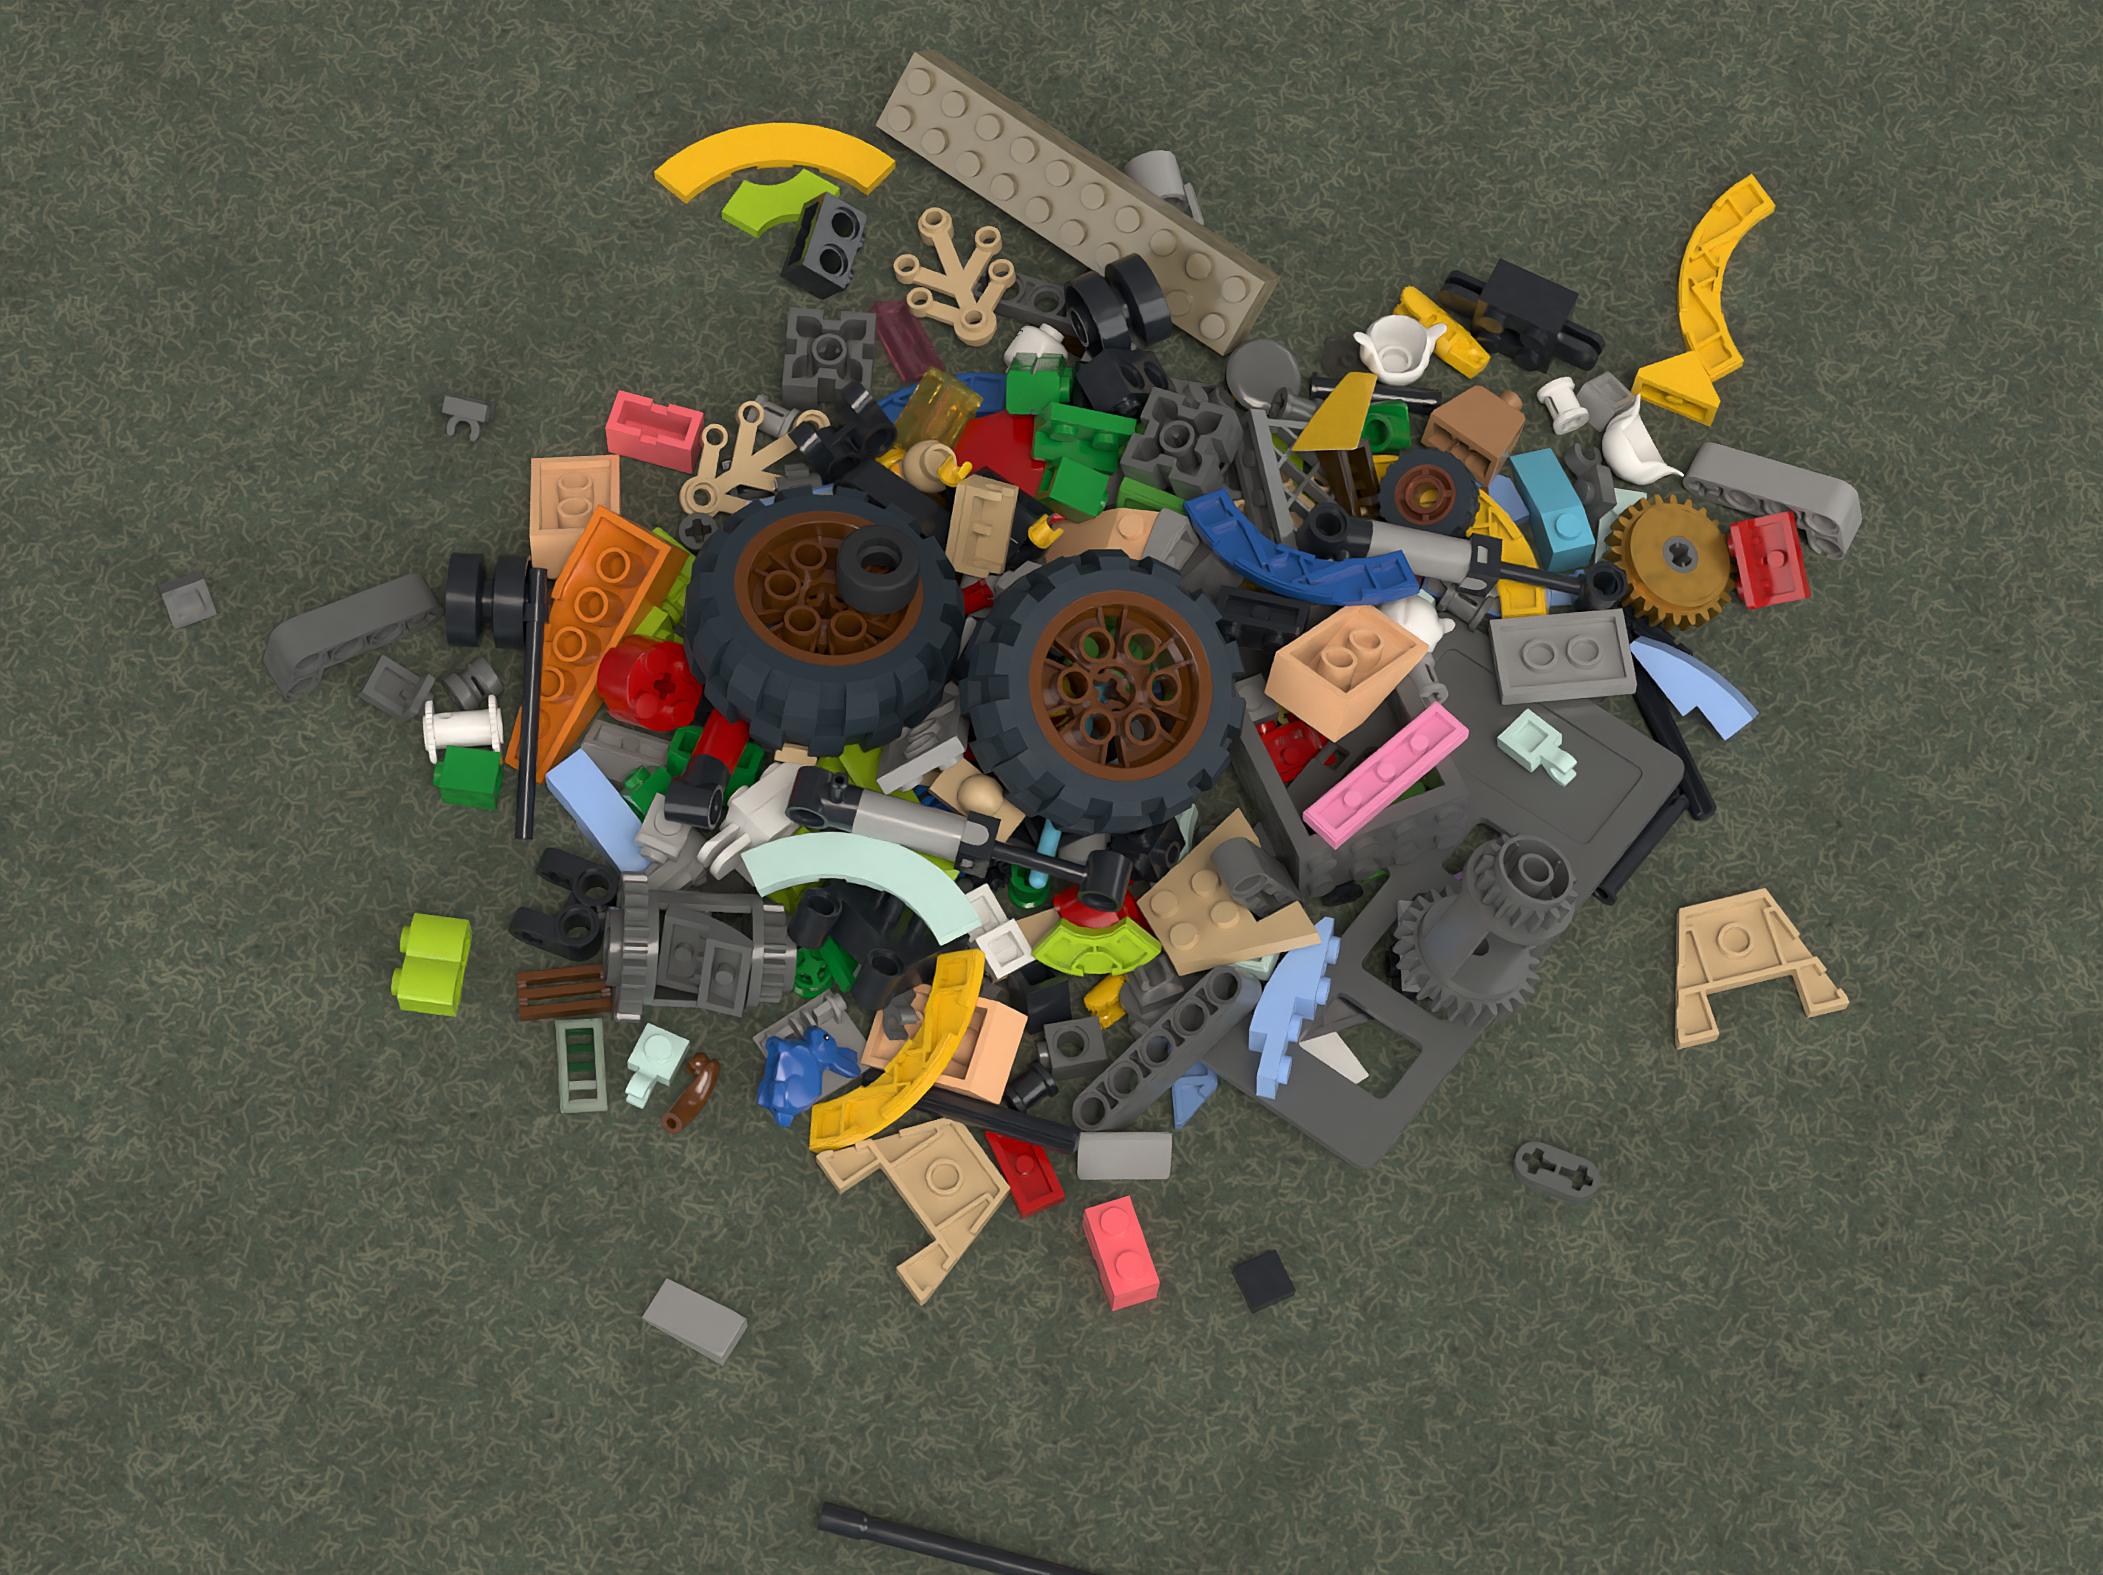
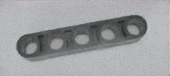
(1186, 1049)

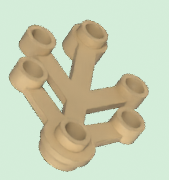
(957, 282)
(744, 467)

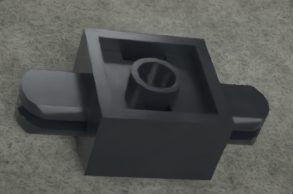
(1522, 317)

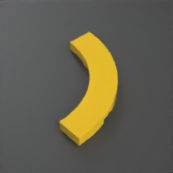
(770, 147)
(1703, 270)
(1491, 520)
(914, 1067)

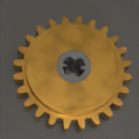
(1672, 562)

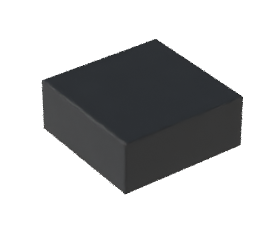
(1263, 1281)

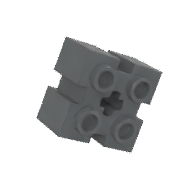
(826, 357)
(1182, 445)

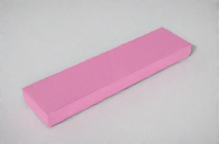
(1385, 775)

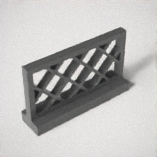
(1260, 477)

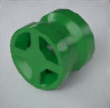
(810, 963)

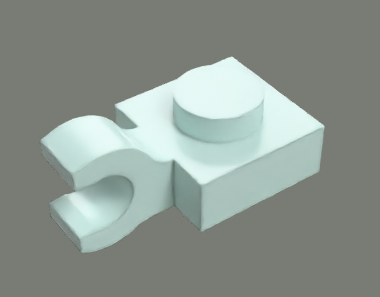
(1535, 743)
(654, 1059)

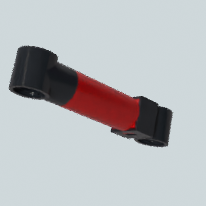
(698, 794)

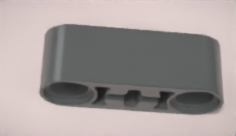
(1254, 877)

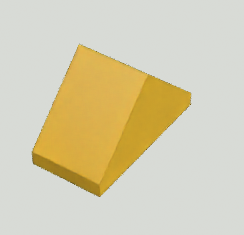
(1679, 386)

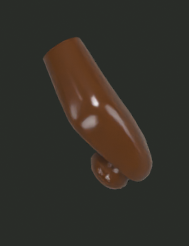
(695, 1095)

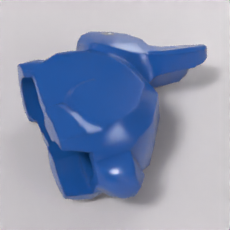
(796, 1071)

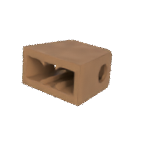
(1477, 430)

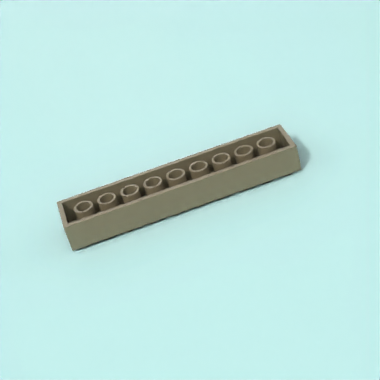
(1074, 197)

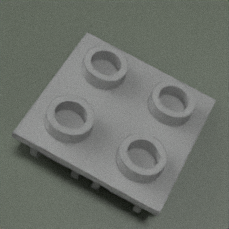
(829, 1014)

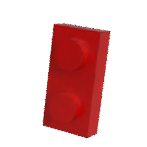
(1027, 1173)

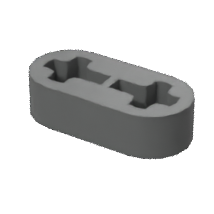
(1559, 1162)

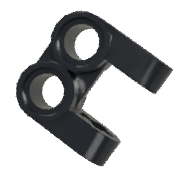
(860, 434)
(580, 911)

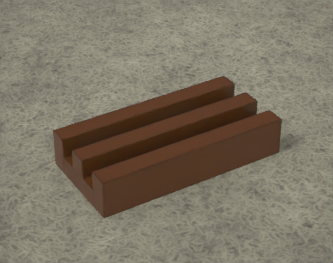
(564, 1009)

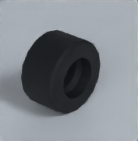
(878, 592)

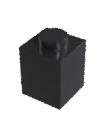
(1040, 995)

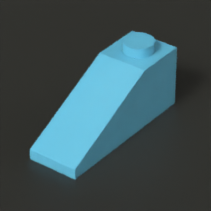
(1554, 510)

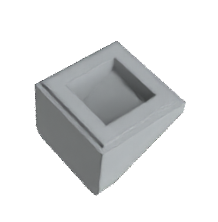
(1604, 399)

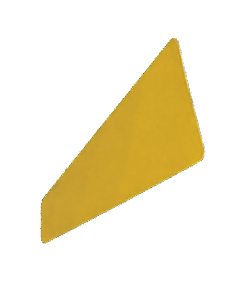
(1340, 417)

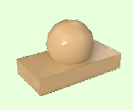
(968, 789)

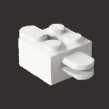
(753, 819)

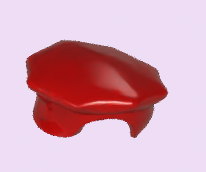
(1005, 446)

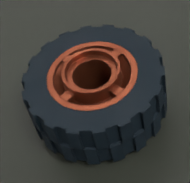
(1421, 472)

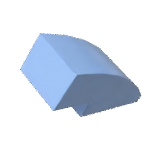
(1694, 684)
(598, 811)

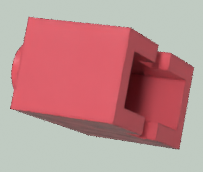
(654, 432)
(1120, 1253)

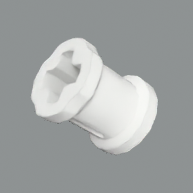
(1563, 405)

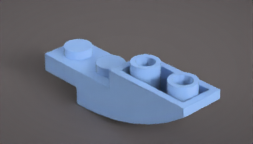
(1287, 999)

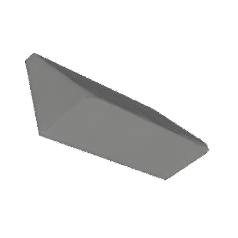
(622, 750)
(1124, 1155)

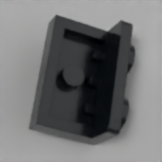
(1260, 619)

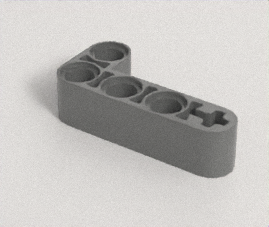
(345, 629)

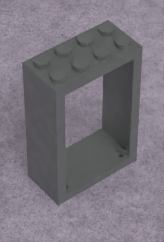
(1391, 837)

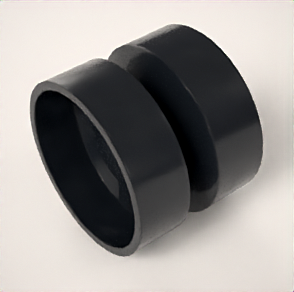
(1118, 308)
(479, 600)

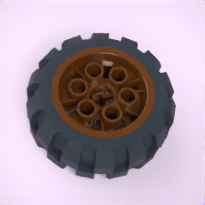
(811, 675)
(1017, 688)

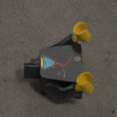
(1029, 533)

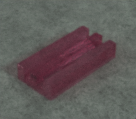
(905, 343)

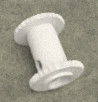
(462, 728)

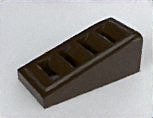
(1356, 464)

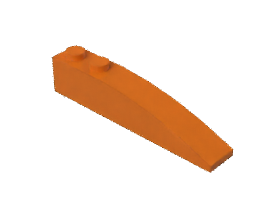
(598, 600)

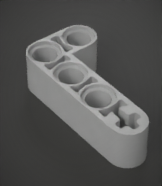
(1765, 487)

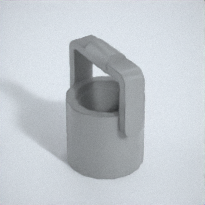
(1161, 175)

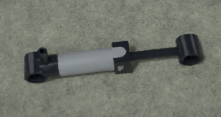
(1469, 563)
(828, 799)

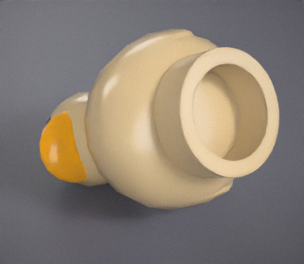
(921, 465)

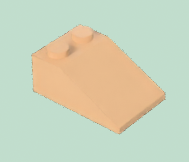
(563, 501)
(1112, 529)
(1343, 669)
(981, 1060)

